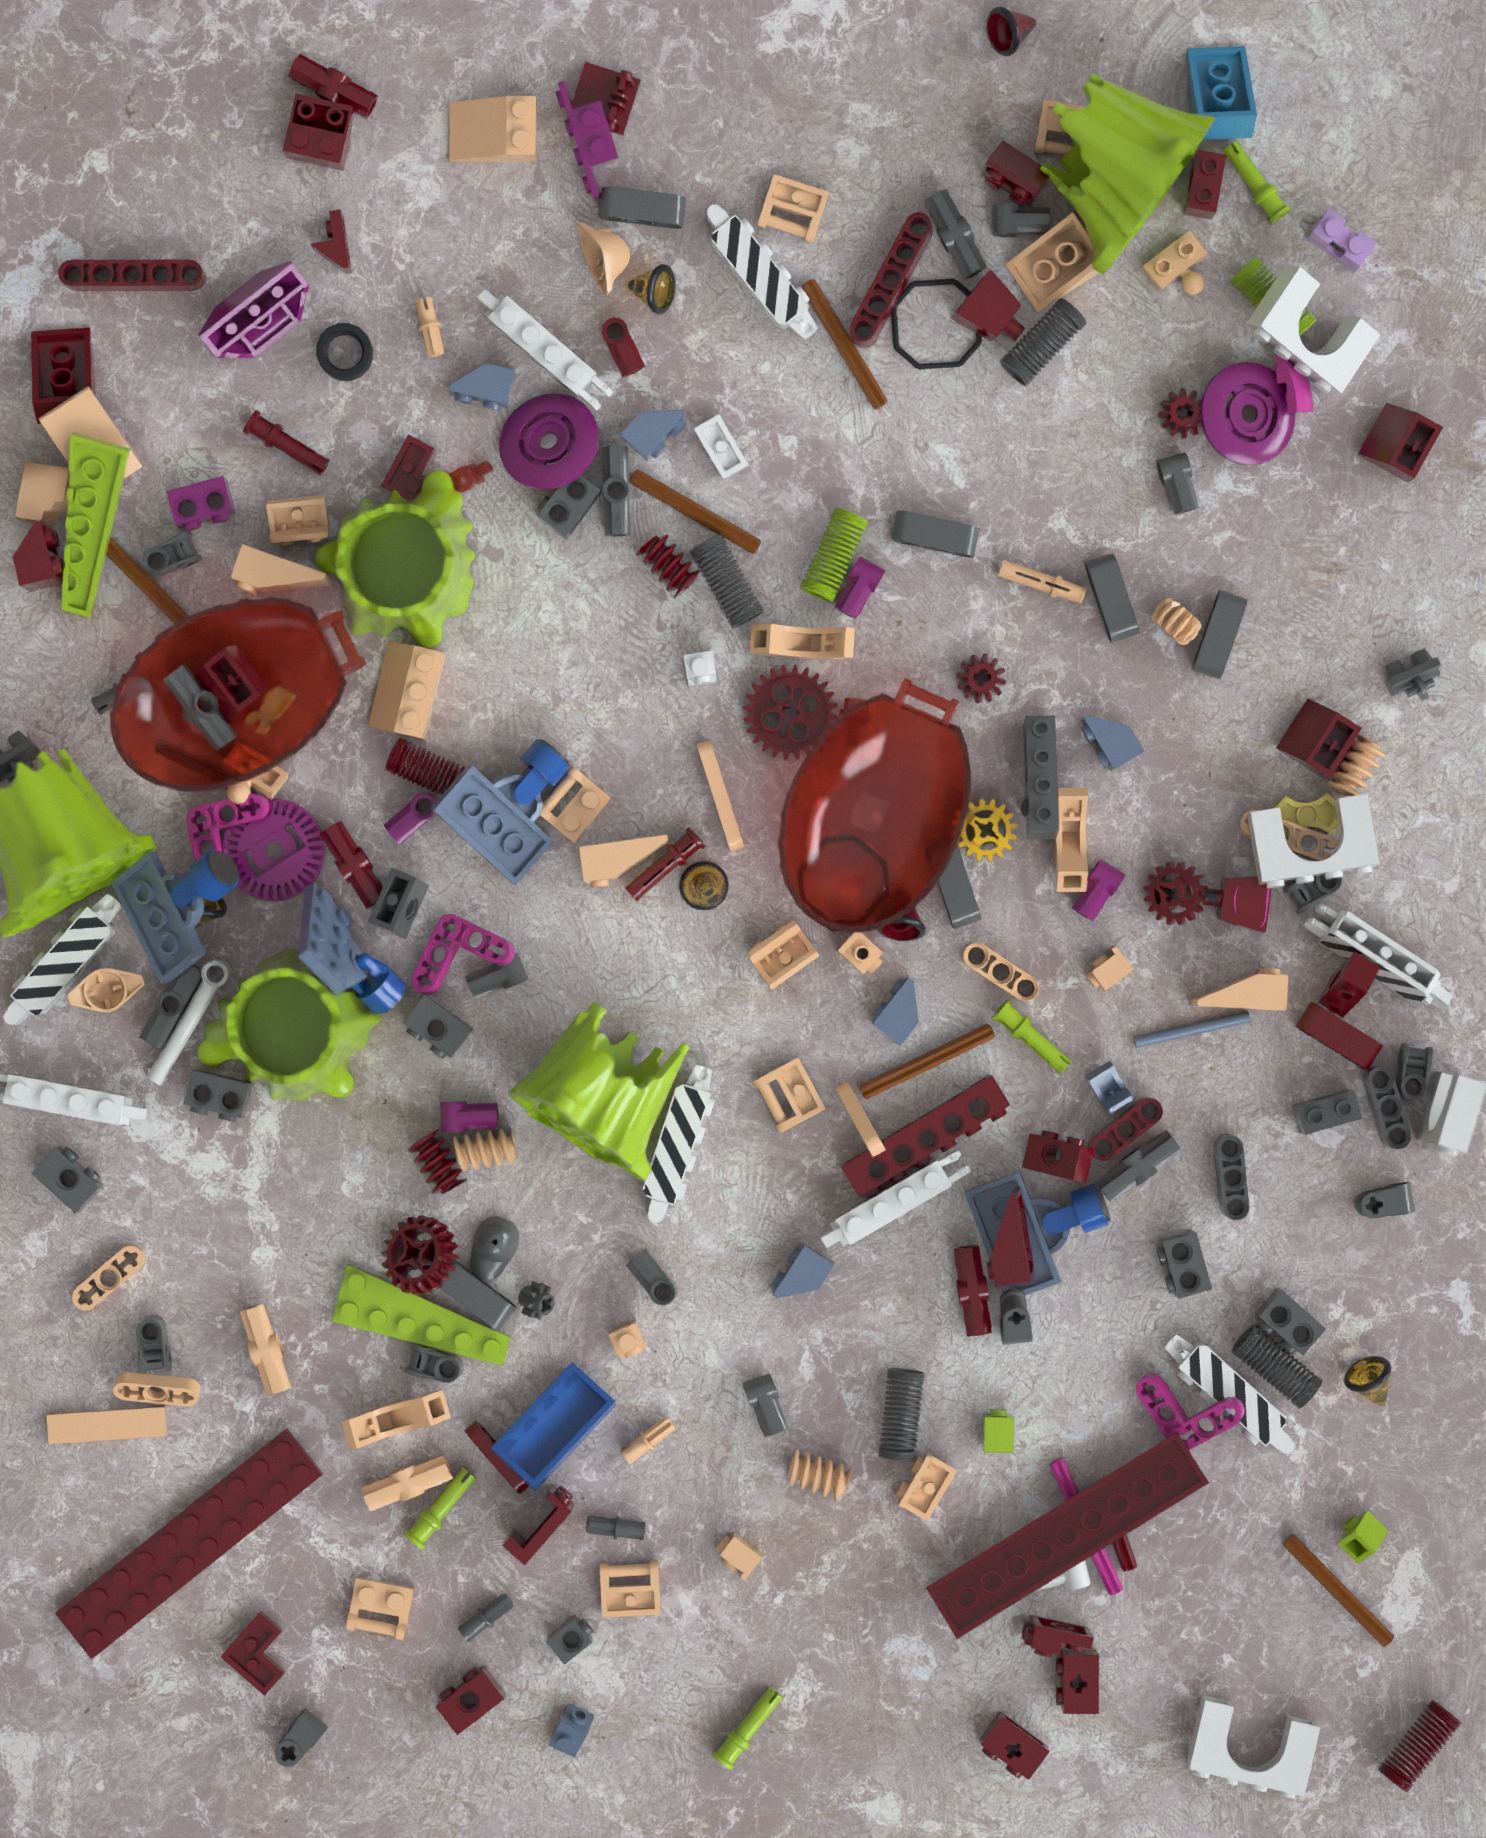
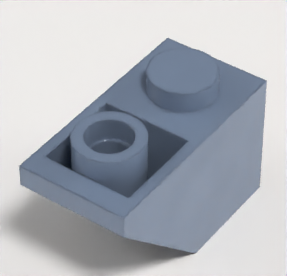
(485, 384)
(650, 431)
(1114, 741)
(900, 1013)
(804, 1274)

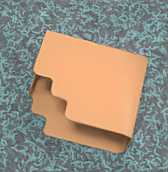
(42, 493)

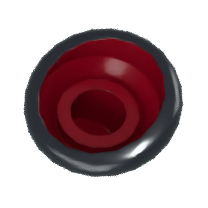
(1008, 30)
(905, 929)

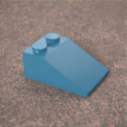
(1222, 88)

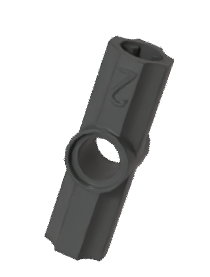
(955, 234)
(616, 472)
(189, 694)
(162, 1021)
(1138, 1166)

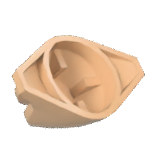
(604, 254)
(105, 990)

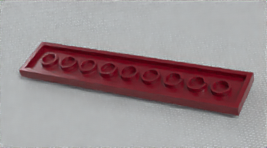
(1067, 1535)
(189, 1543)

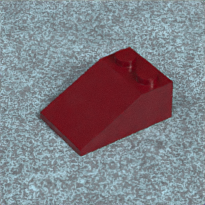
(60, 367)
(1012, 1253)

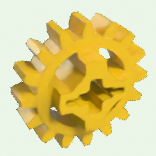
(996, 815)

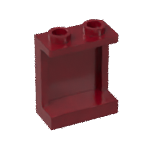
(525, 1549)

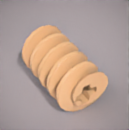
(1356, 767)
(485, 1150)
(818, 1475)

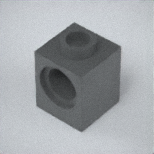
(567, 1651)

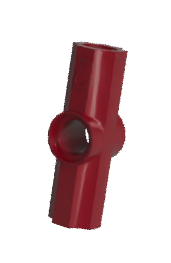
(332, 85)
(352, 863)
(972, 1290)

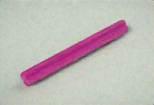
(1101, 1558)

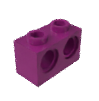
(200, 495)

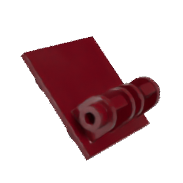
(614, 90)

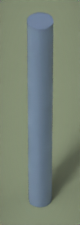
(1191, 1029)

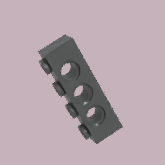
(1041, 777)

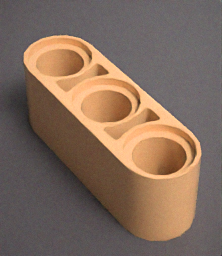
(1014, 975)

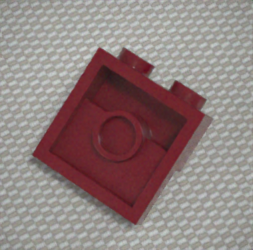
(1048, 1635)

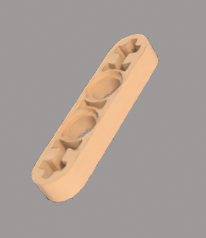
(720, 795)
(1296, 833)

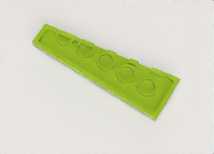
(92, 498)
(386, 1310)

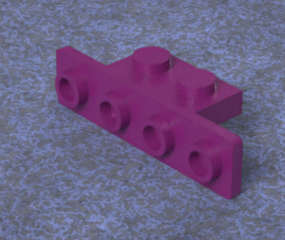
(591, 134)

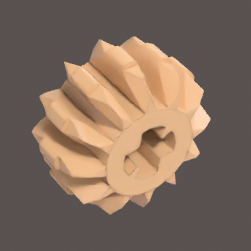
(1176, 621)

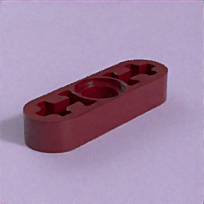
(484, 1442)

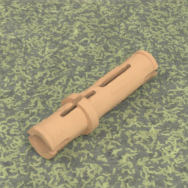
(1075, 594)

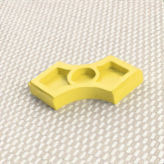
(1315, 814)

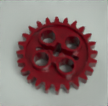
(764, 703)

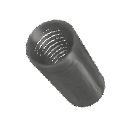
(1017, 367)
(747, 613)
(1248, 1343)
(893, 1451)

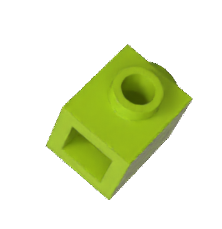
(998, 1432)
(1362, 1536)

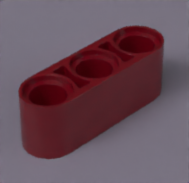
(1339, 1036)
(1139, 1124)

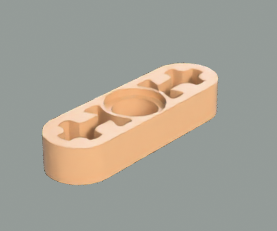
(860, 1118)
(97, 1298)
(184, 1392)

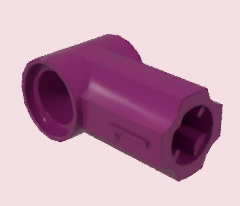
(862, 581)
(409, 819)
(1101, 884)
(462, 1116)

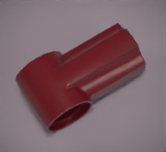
(623, 349)

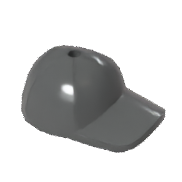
(490, 1259)

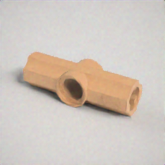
(265, 1349)
(407, 1482)

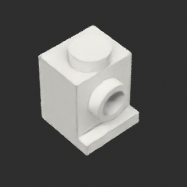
(700, 668)

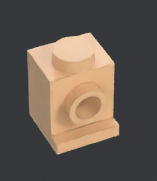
(853, 944)
(1108, 969)
(627, 1339)
(738, 1555)

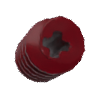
(668, 564)
(436, 1163)

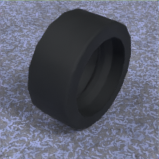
(322, 351)

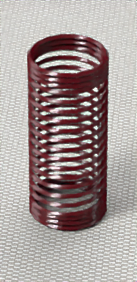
(399, 755)
(1401, 1779)

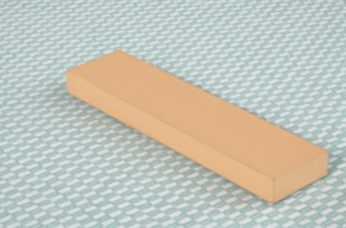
(106, 1425)

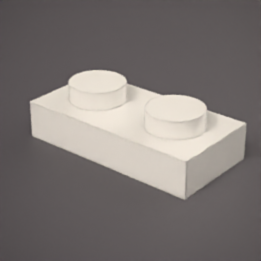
(721, 447)

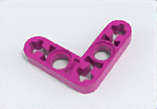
(215, 821)
(458, 939)
(1181, 1422)

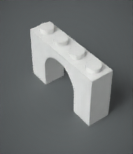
(1278, 322)
(1278, 863)
(1451, 1113)
(1284, 1772)

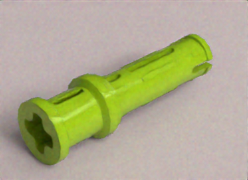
(1264, 193)
(1021, 1028)
(431, 1519)
(739, 1739)

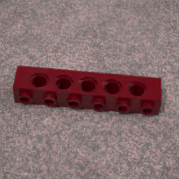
(985, 1090)

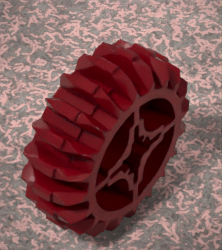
(409, 1253)

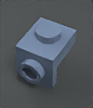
(1109, 1088)
(571, 1730)

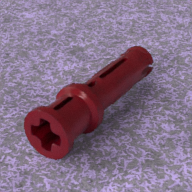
(274, 436)
(679, 851)

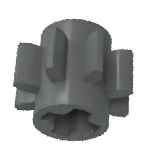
(536, 1300)

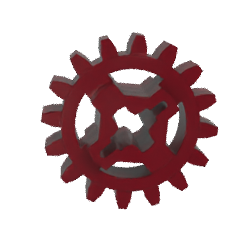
(1165, 887)

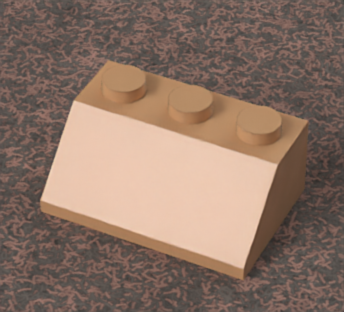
(406, 690)

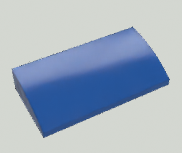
(553, 1426)

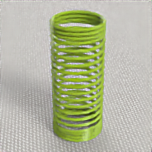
(1247, 272)
(821, 590)

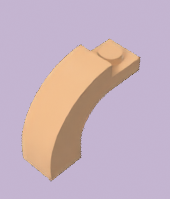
(802, 642)
(1070, 845)
(395, 1418)

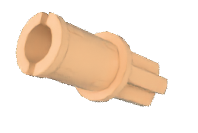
(429, 327)
(647, 1440)

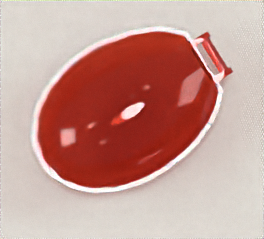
(285, 648)
(875, 811)

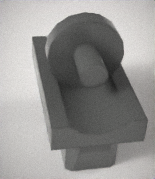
(1416, 679)
(22, 751)

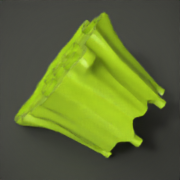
(1121, 162)
(404, 562)
(58, 843)
(289, 1030)
(597, 1095)

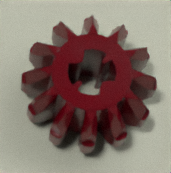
(1176, 403)
(974, 671)

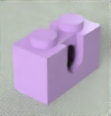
(1355, 246)

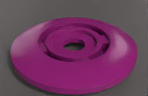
(575, 434)
(1233, 436)
(294, 869)

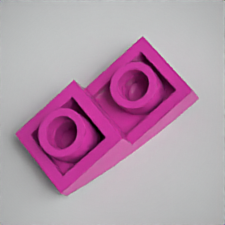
(1298, 387)

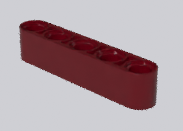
(891, 266)
(119, 269)

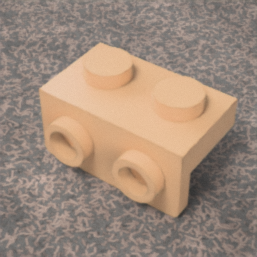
(298, 519)
(782, 954)
(925, 1486)

